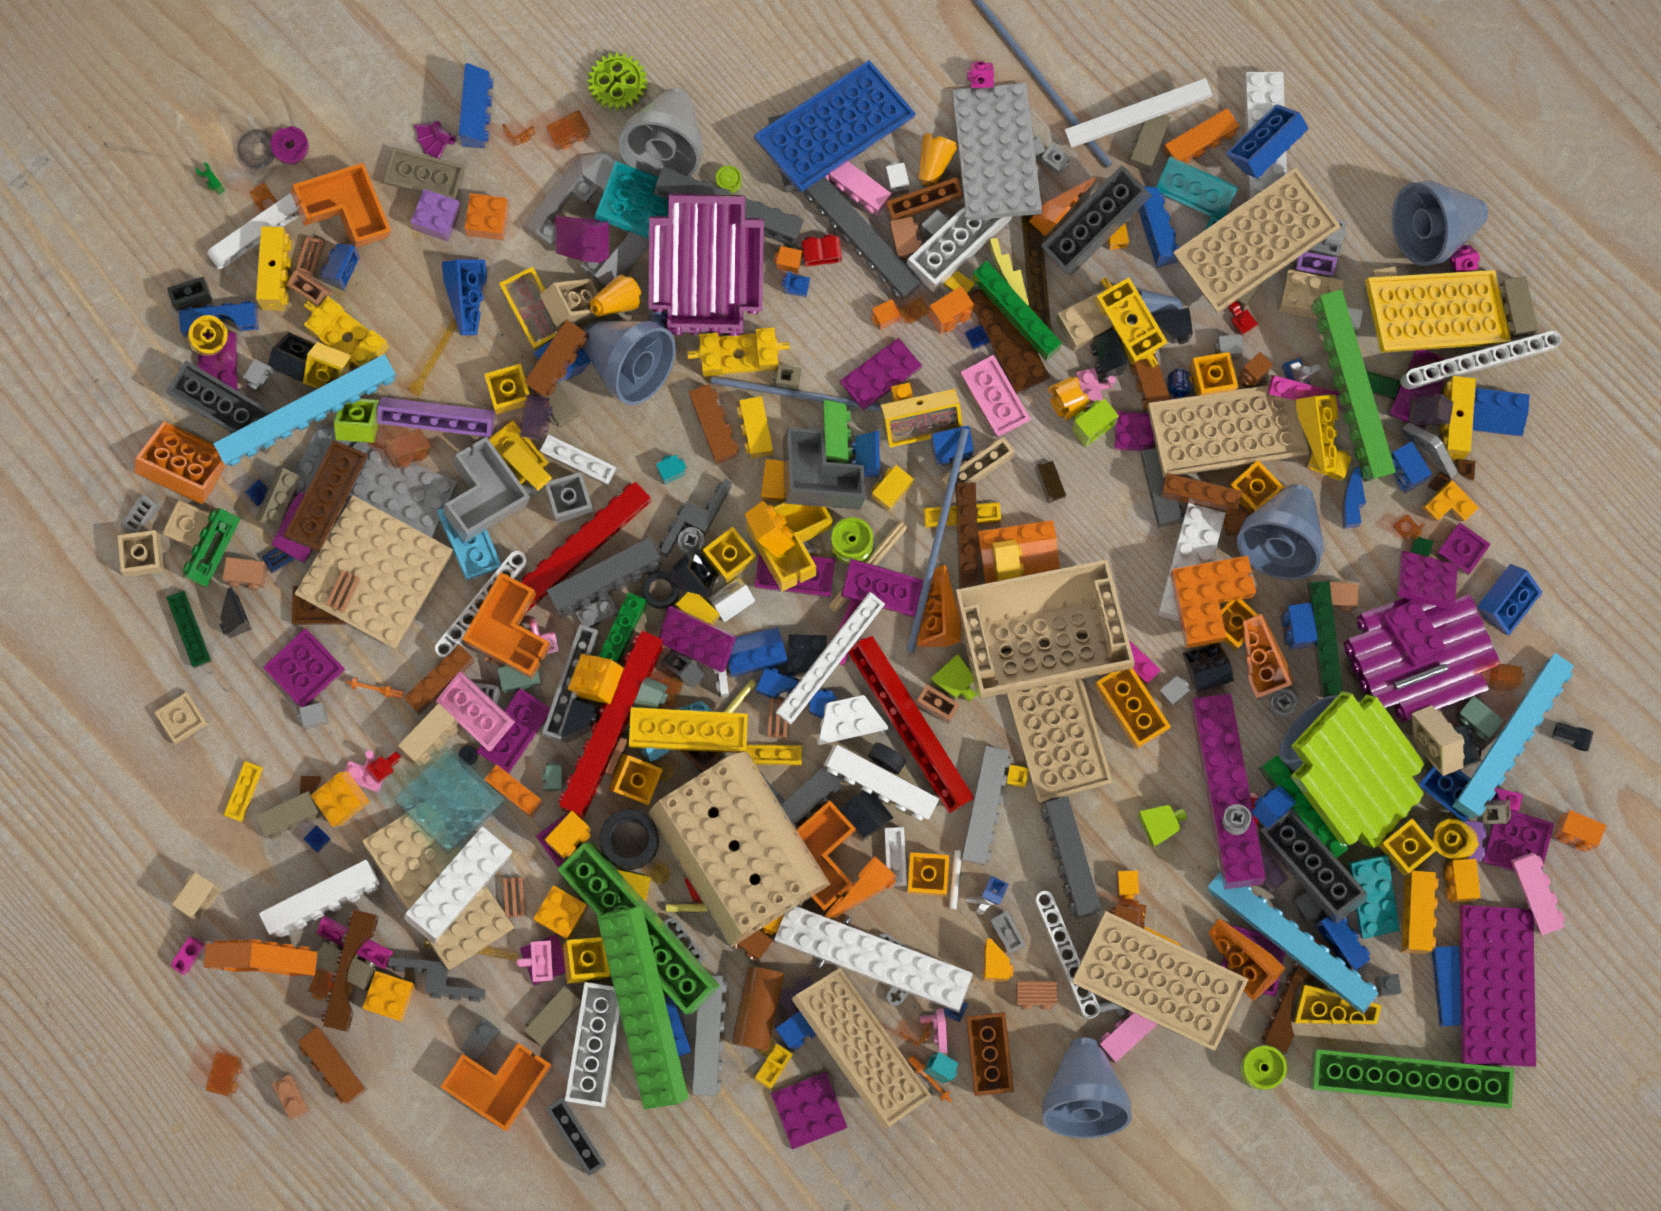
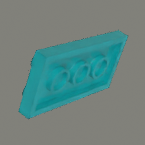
(1196, 188)
(1379, 912)

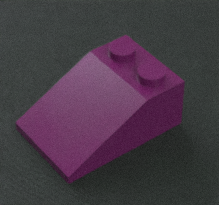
(582, 238)
(291, 548)

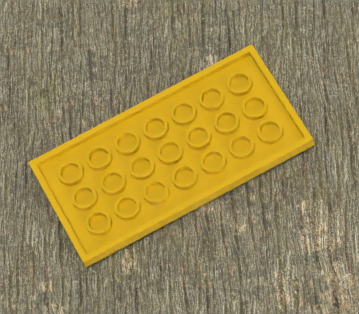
(1437, 311)

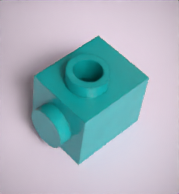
(671, 468)
(941, 1068)

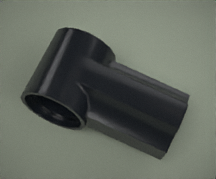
(1578, 737)

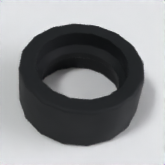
(646, 587)
(887, 758)

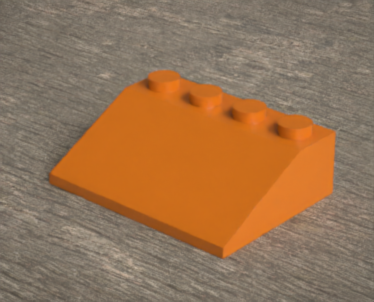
(180, 462)
(1037, 545)

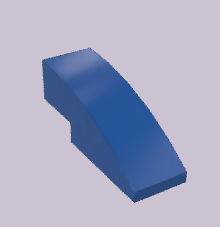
(1353, 500)

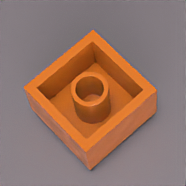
(486, 216)
(951, 310)
(1579, 831)

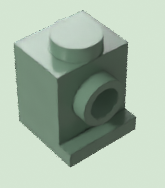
(552, 777)

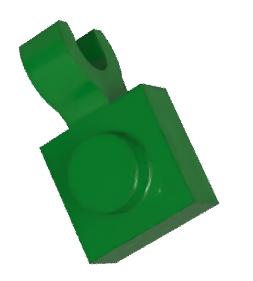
(213, 183)

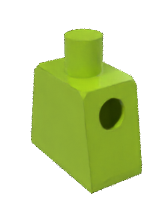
(955, 680)
(1161, 823)

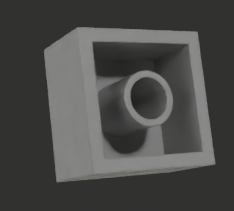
(569, 497)

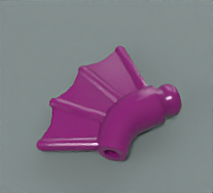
(434, 138)

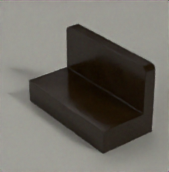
(1050, 481)

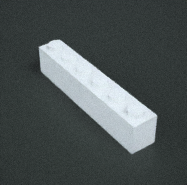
(881, 782)

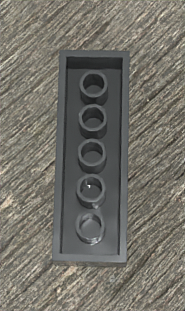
(1096, 220)
(215, 399)
(604, 578)
(1071, 858)
(1313, 866)

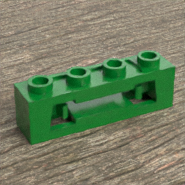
(227, 525)
(623, 628)

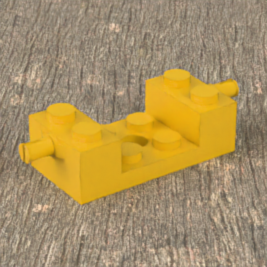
(331, 323)
(1138, 339)
(758, 348)

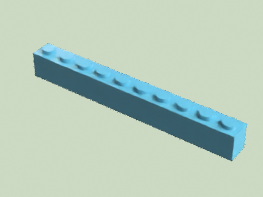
(305, 410)
(1513, 736)
(1296, 944)

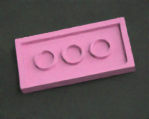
(995, 396)
(475, 711)

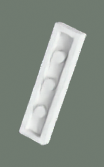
(578, 459)

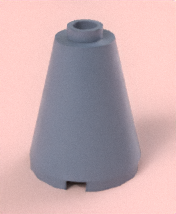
(1158, 303)

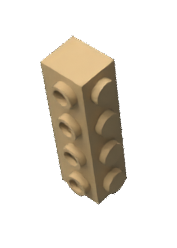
(982, 464)

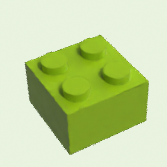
(357, 421)
(1094, 422)

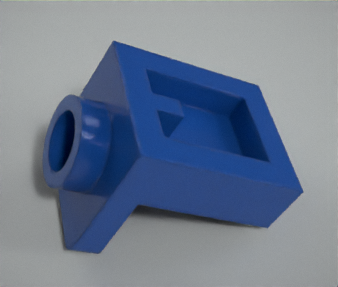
(795, 284)

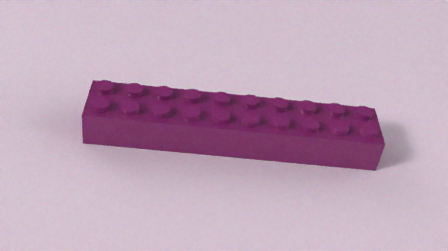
(1225, 786)

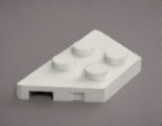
(849, 719)

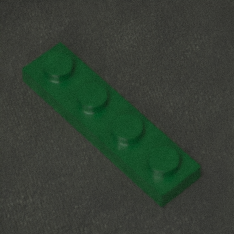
(189, 629)

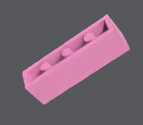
(860, 188)
(1537, 893)
(1125, 1035)

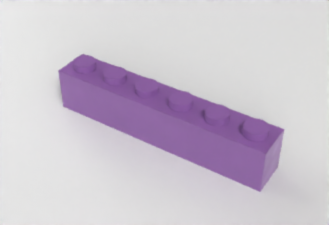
(435, 417)

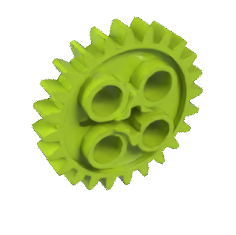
(629, 92)

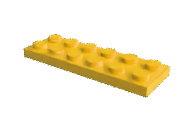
(688, 730)

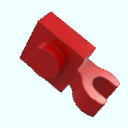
(1243, 320)
(382, 768)

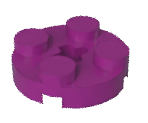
(286, 135)

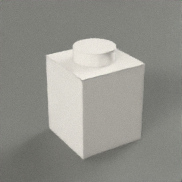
(897, 177)

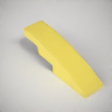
(1005, 269)

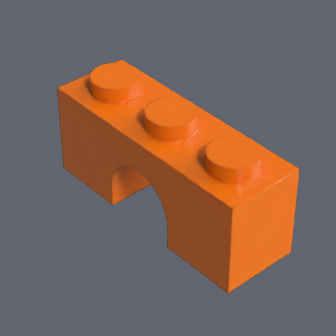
(514, 791)

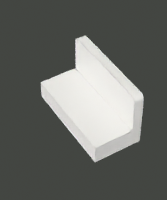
(731, 599)

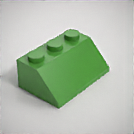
(836, 432)

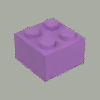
(436, 215)

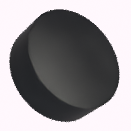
(468, 754)

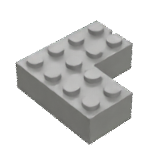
(492, 491)

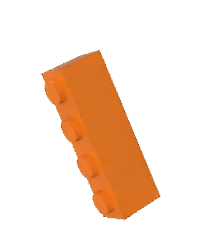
(1202, 137)

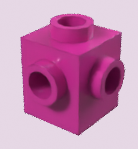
(981, 75)
(1465, 259)

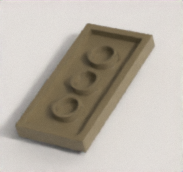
(421, 172)

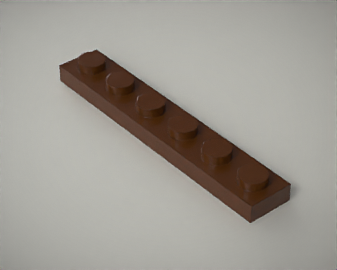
(967, 534)

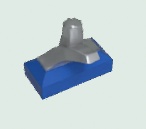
(1296, 371)
(992, 895)

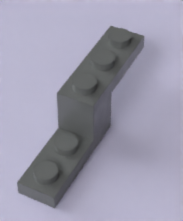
(695, 517)
(436, 979)

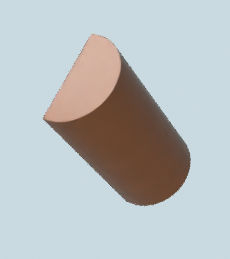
(757, 1008)
(990, 1054)

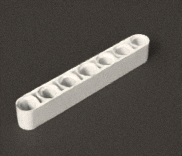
(249, 234)
(471, 610)
(1058, 947)

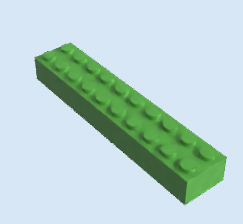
(1353, 386)
(608, 891)
(642, 1007)
(1412, 1079)

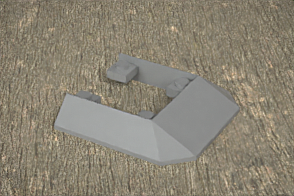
(584, 180)

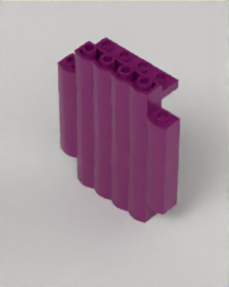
(706, 264)
(1381, 661)

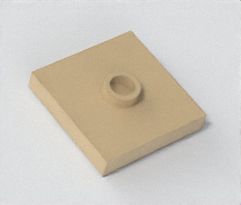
(186, 524)
(181, 718)

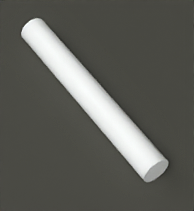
(955, 879)

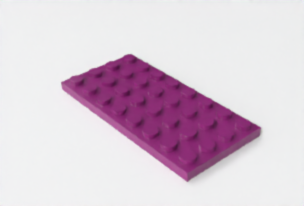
(1497, 986)

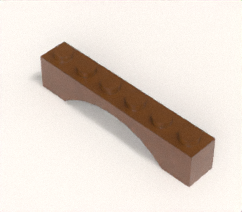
(361, 929)
(1280, 1030)

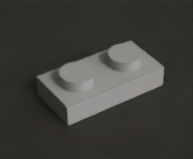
(597, 612)
(1008, 932)

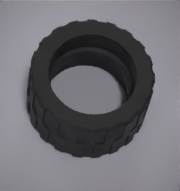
(618, 818)

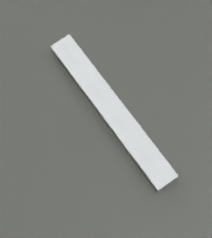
(1138, 113)
(830, 658)

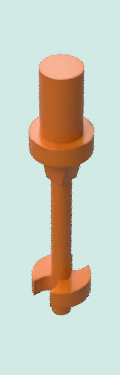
(387, 691)
(920, 1069)

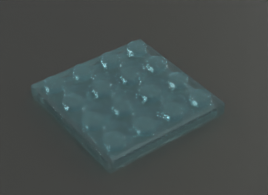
(449, 800)

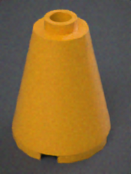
(934, 158)
(617, 297)

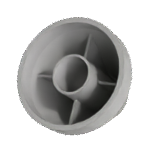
(663, 136)

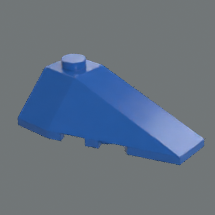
(464, 288)

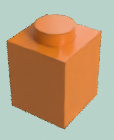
(788, 259)
(885, 314)

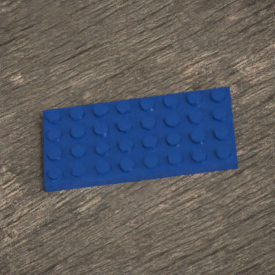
(834, 126)

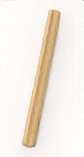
(874, 559)

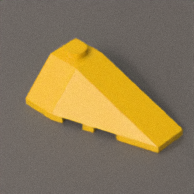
(1318, 421)

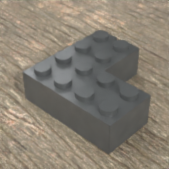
(812, 479)

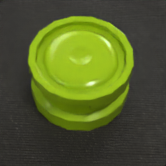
(728, 178)

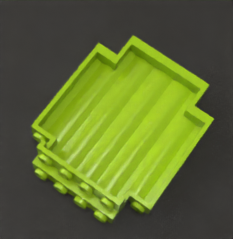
(1358, 770)

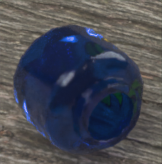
(1179, 382)

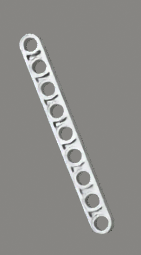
(1488, 355)

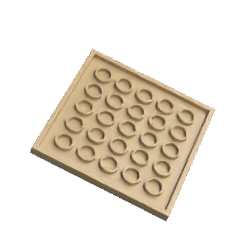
(393, 566)

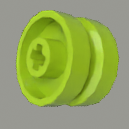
(852, 530)
(1274, 1063)

